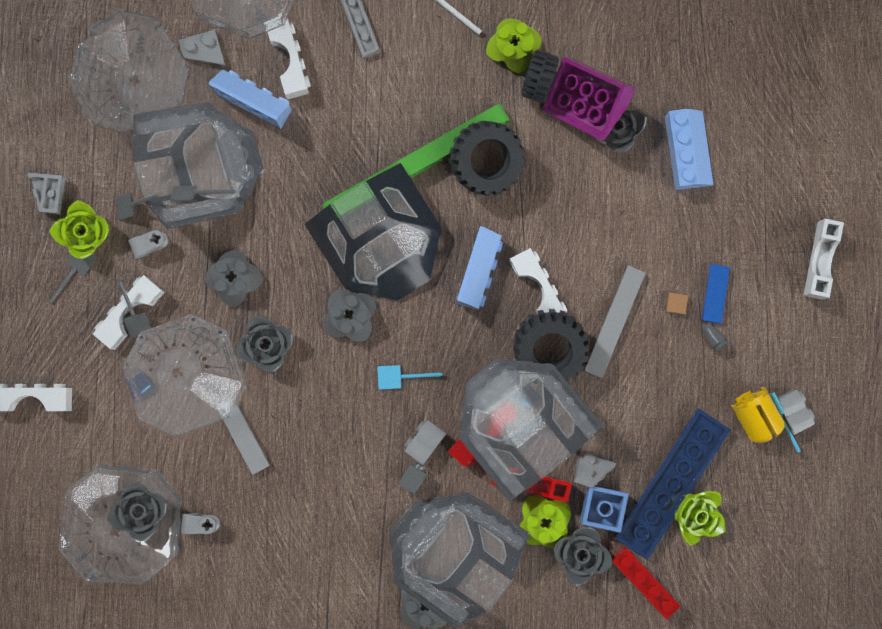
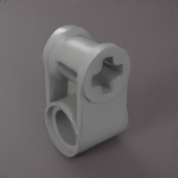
(145, 244)
(196, 523)

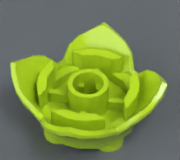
(516, 57)
(66, 230)
(537, 508)
(700, 517)

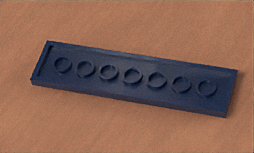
(671, 483)

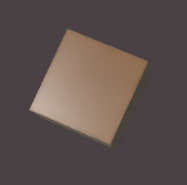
(676, 303)

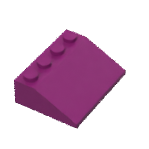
(587, 98)

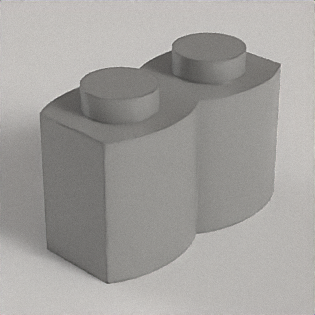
(796, 414)
(424, 442)

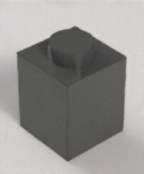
(413, 477)

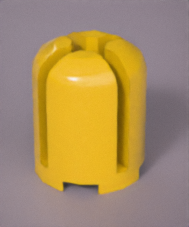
(758, 415)

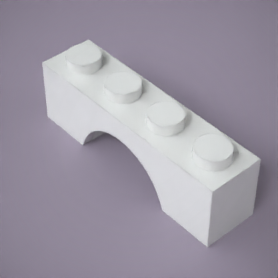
(293, 80)
(527, 266)
(819, 276)
(112, 329)
(54, 399)

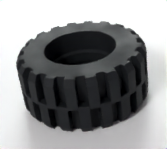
(509, 169)
(553, 323)

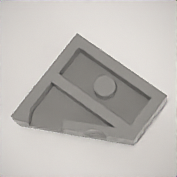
(202, 48)
(48, 192)
(591, 469)

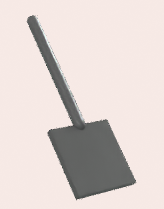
(187, 193)
(126, 205)
(79, 265)
(134, 323)

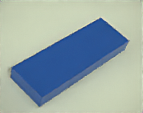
(715, 293)

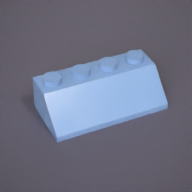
(251, 98)
(688, 149)
(479, 268)

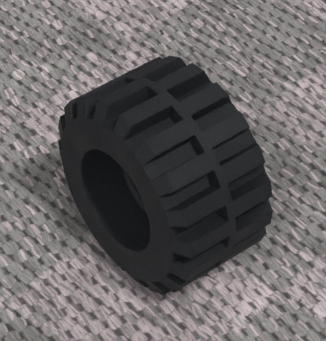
(540, 76)

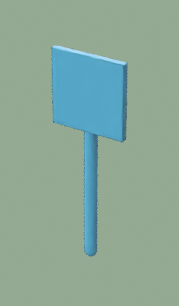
(390, 376)
(781, 411)

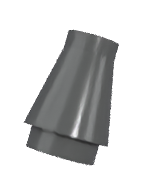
(714, 337)

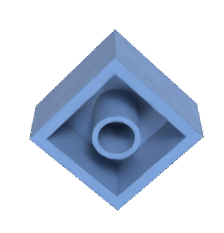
(604, 508)

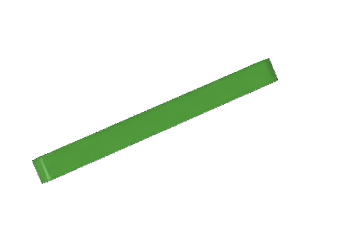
(436, 150)

